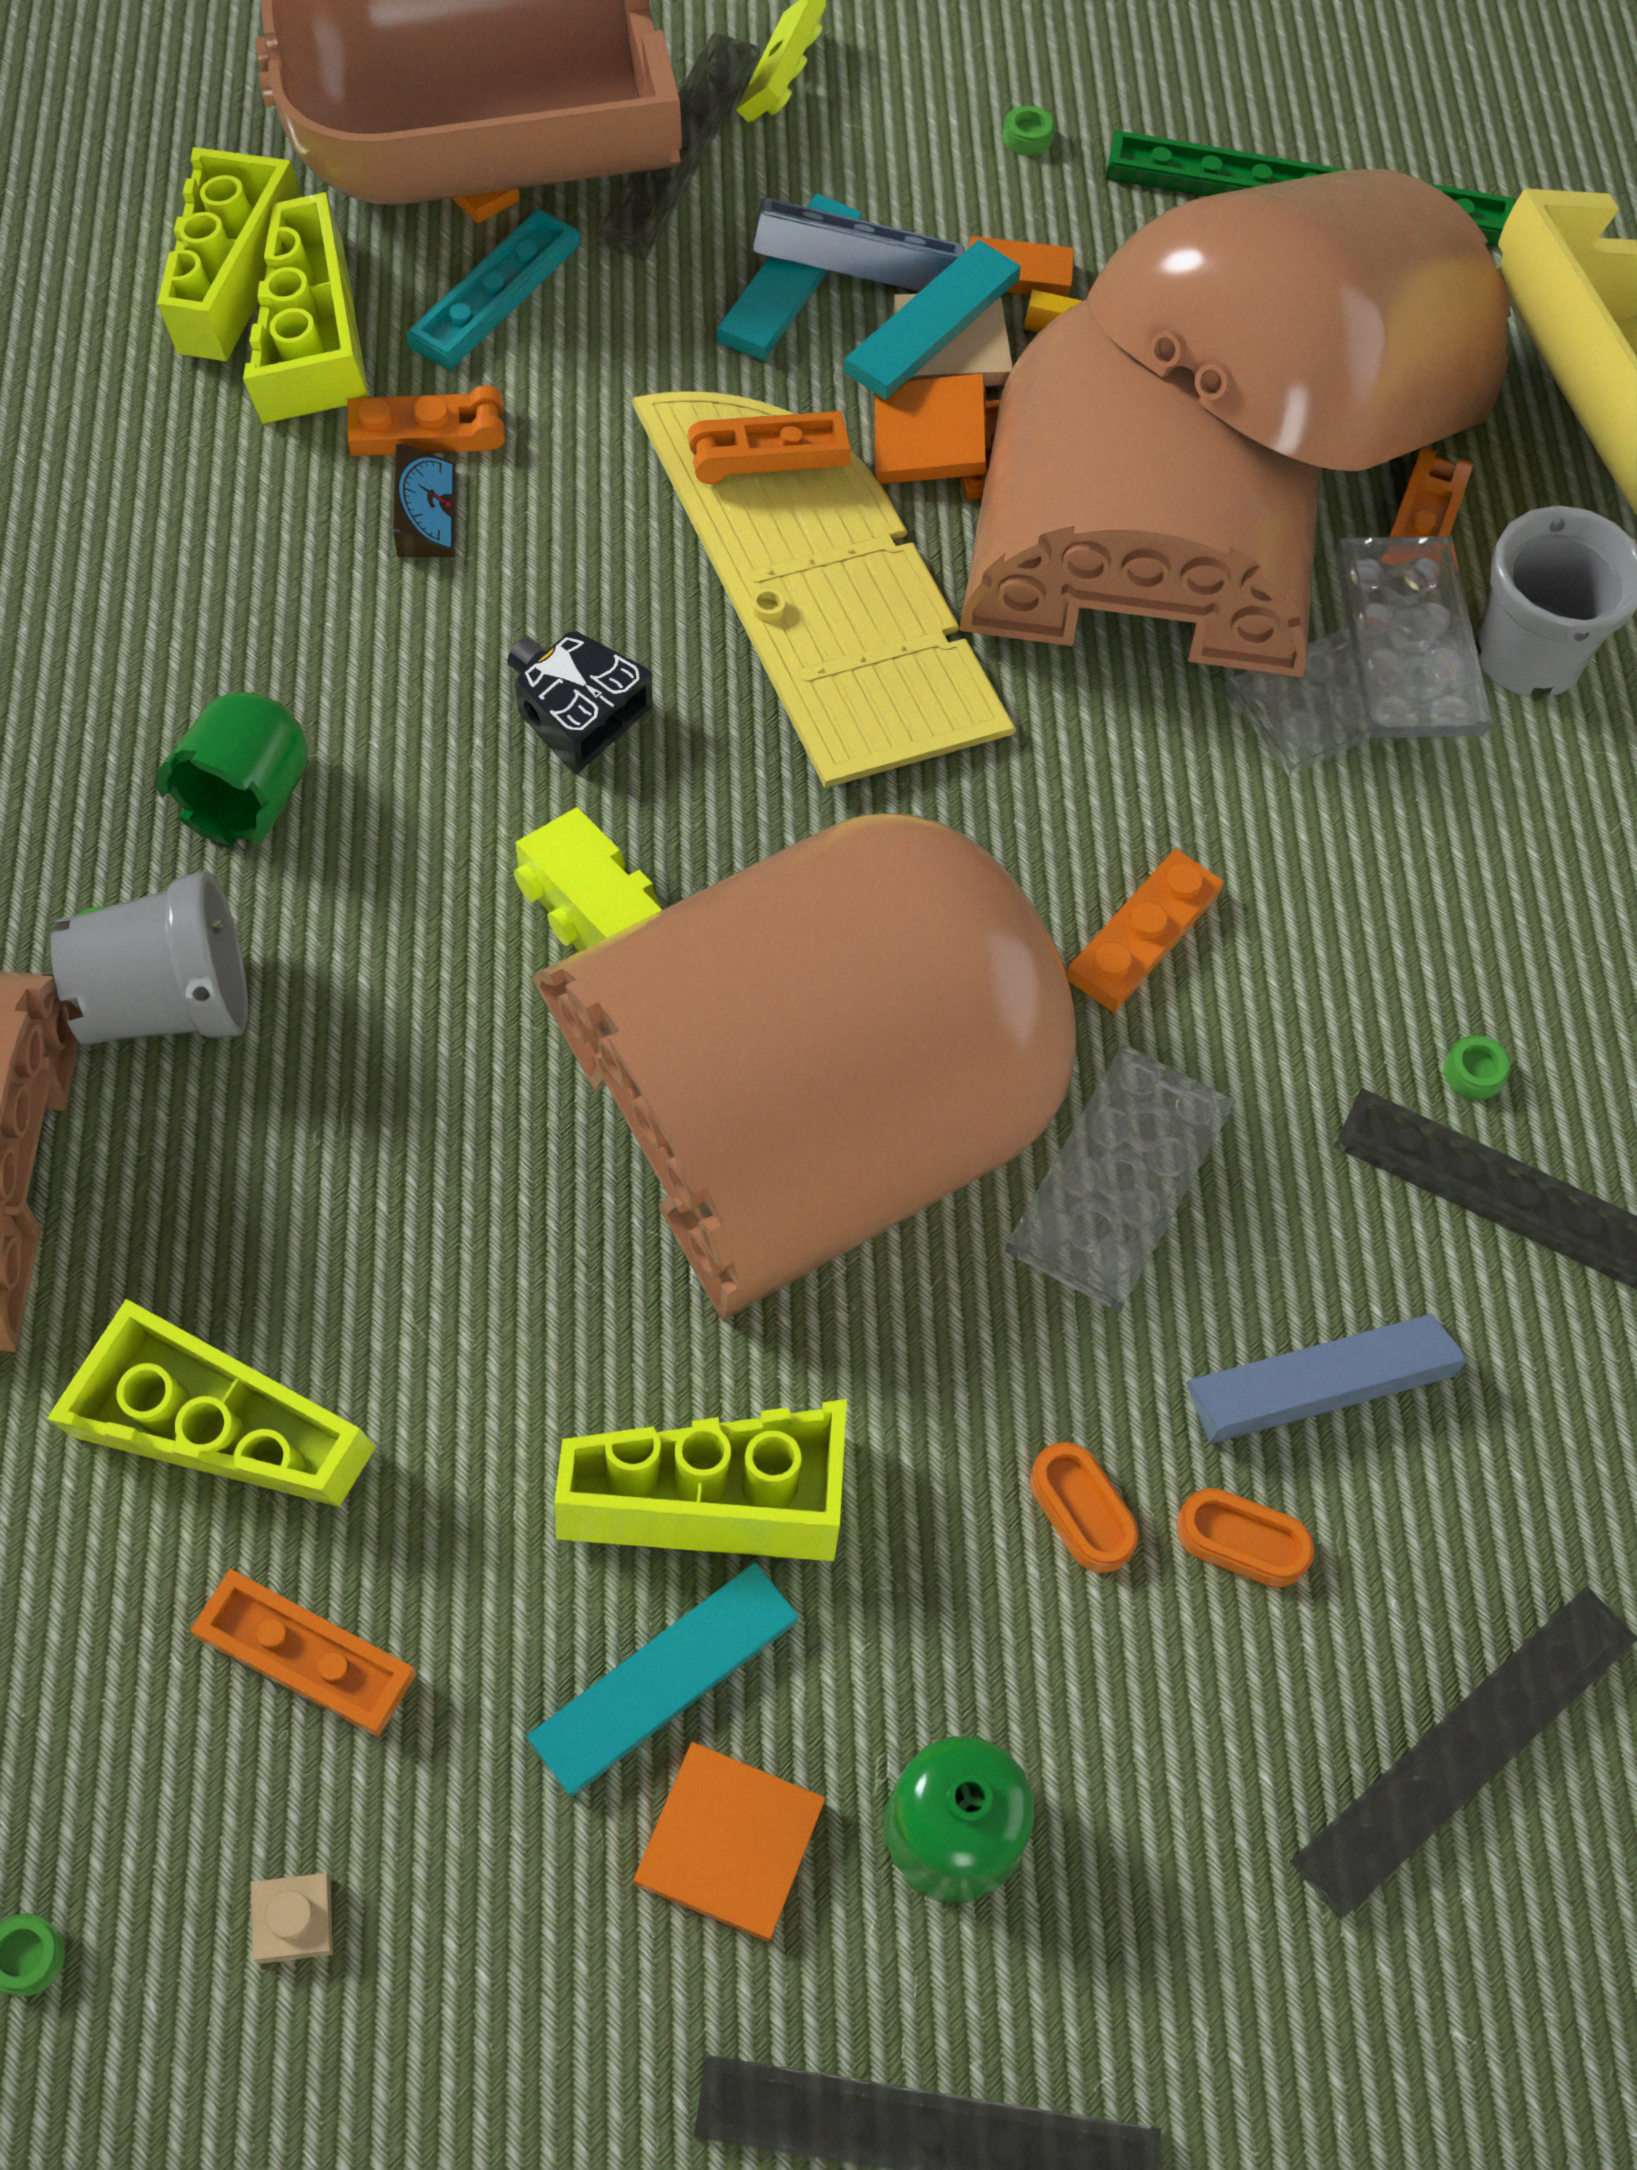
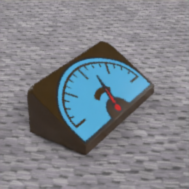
(423, 504)

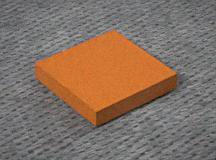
(931, 430)
(729, 1841)

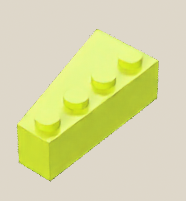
(306, 324)
(581, 881)

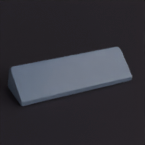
(851, 245)
(1324, 1378)

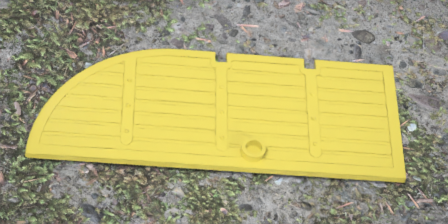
(831, 602)

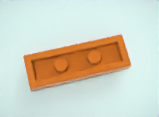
(1144, 930)
(303, 1652)

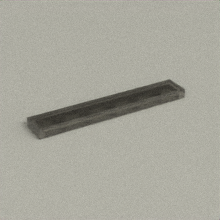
(704, 104)
(1492, 1185)
(1462, 1752)
(903, 2125)

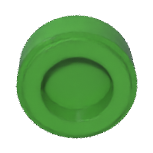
(1028, 130)
(1476, 1067)
(29, 1954)

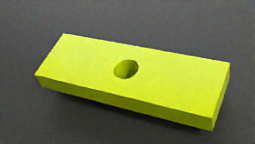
(782, 59)

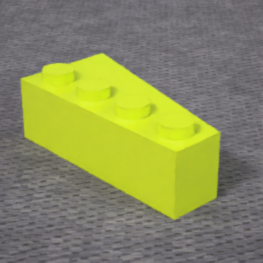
(221, 249)
(198, 1408)
(710, 1486)

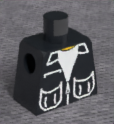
(578, 695)

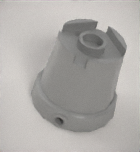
(1554, 597)
(154, 966)

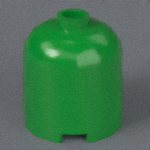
(235, 767)
(941, 1845)

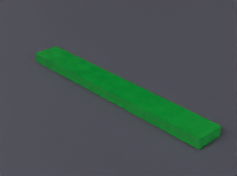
(1217, 170)

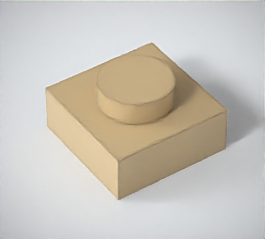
(291, 1918)

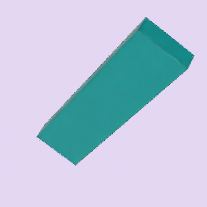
(493, 289)
(775, 297)
(931, 319)
(662, 1679)

